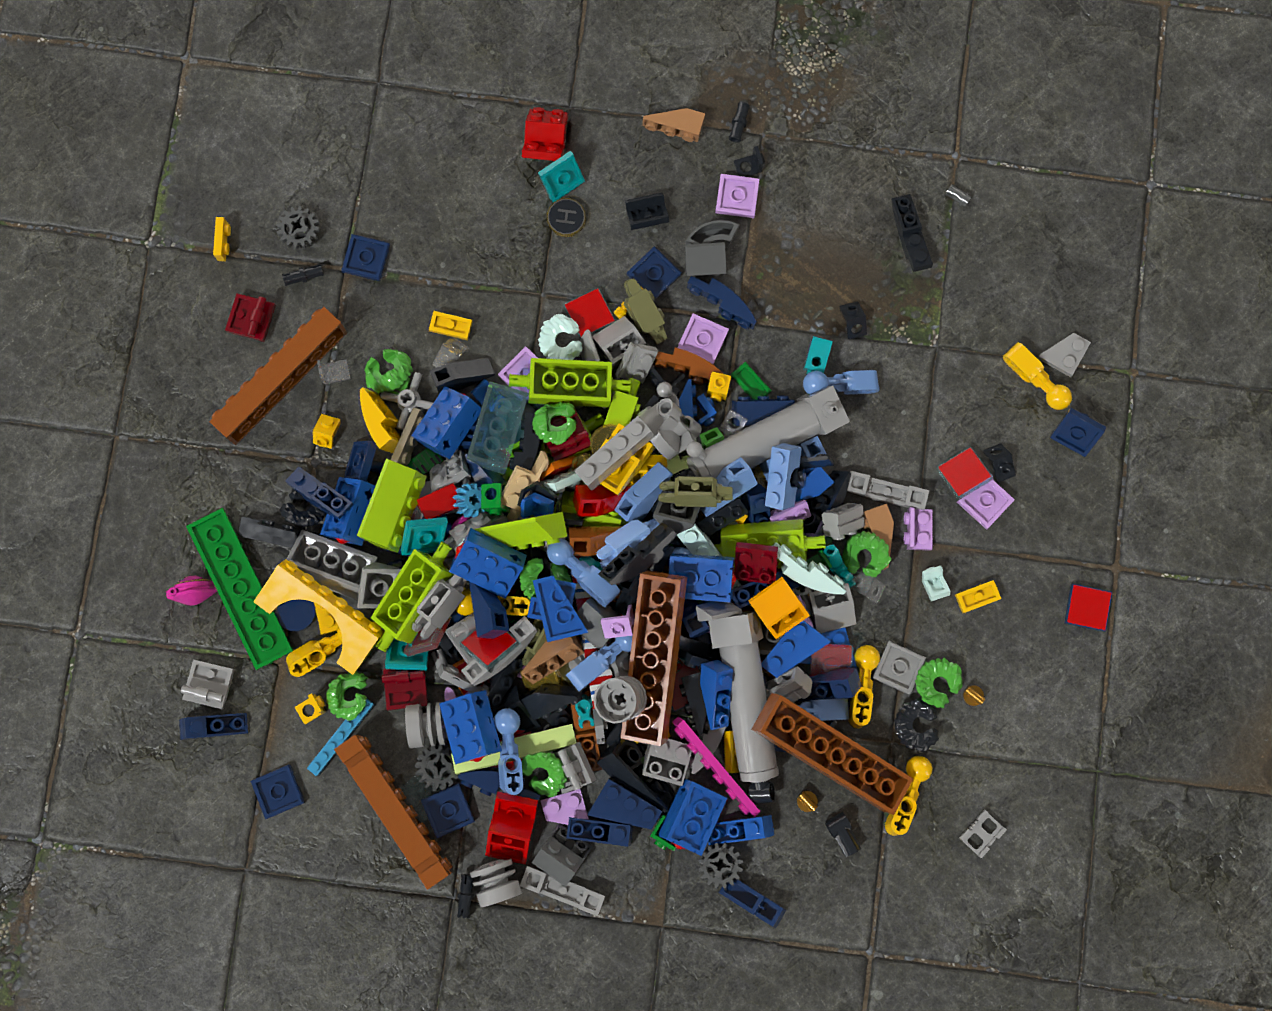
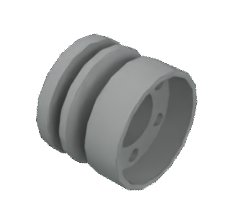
(609, 701)
(423, 725)
(495, 882)

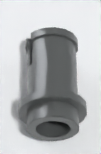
(958, 195)

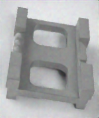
(987, 838)

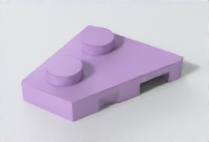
(563, 806)

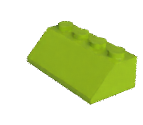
(391, 505)
(528, 531)

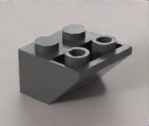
(561, 856)

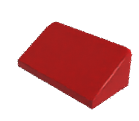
(438, 502)

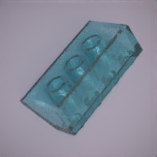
(497, 427)

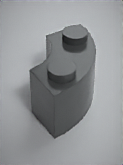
(714, 232)

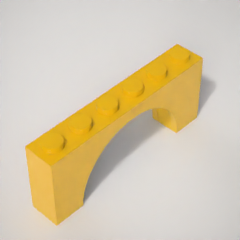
(357, 631)

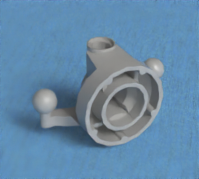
(670, 427)

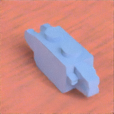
(629, 534)

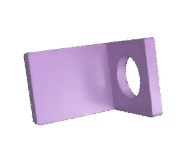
(620, 625)

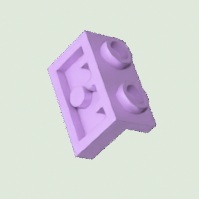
(799, 511)
(918, 529)

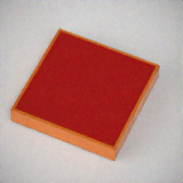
(557, 467)

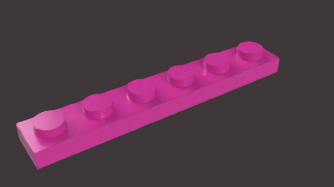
(709, 761)

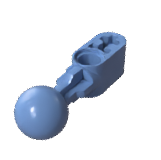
(848, 382)
(586, 575)
(598, 662)
(827, 709)
(507, 723)

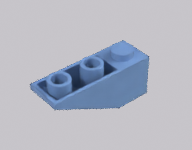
(734, 475)
(643, 494)

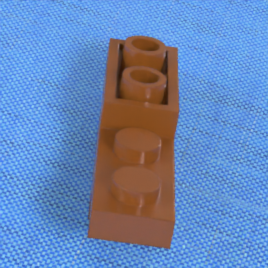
(683, 361)
(587, 738)

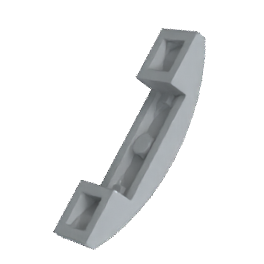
(887, 492)
(523, 632)
(571, 894)

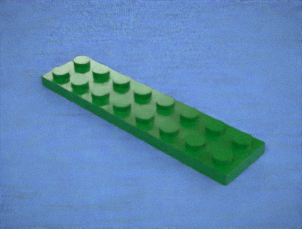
(238, 588)

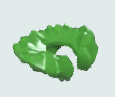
(392, 378)
(550, 433)
(874, 545)
(531, 571)
(935, 669)
(335, 696)
(553, 765)

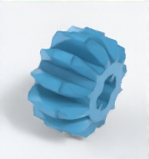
(464, 494)

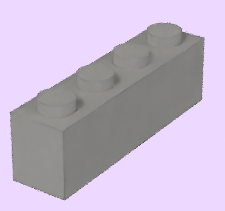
(614, 453)

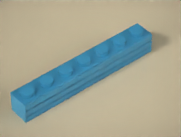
(339, 737)

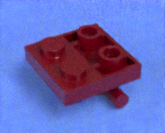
(250, 317)
(575, 443)
(756, 562)
(404, 688)

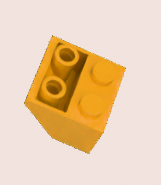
(779, 608)

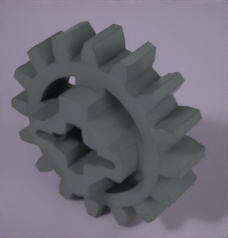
(298, 236)
(429, 767)
(722, 856)

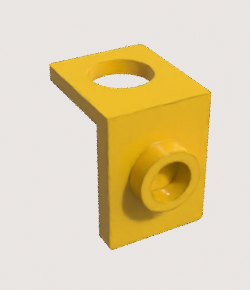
(318, 704)

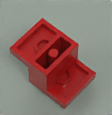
(545, 134)
(511, 827)

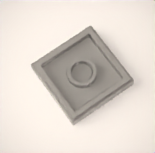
(898, 667)

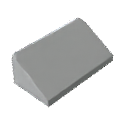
(589, 350)
(716, 610)

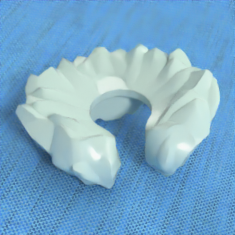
(548, 334)

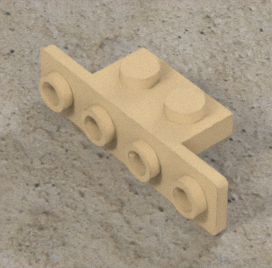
(519, 480)

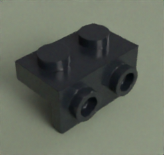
(646, 211)

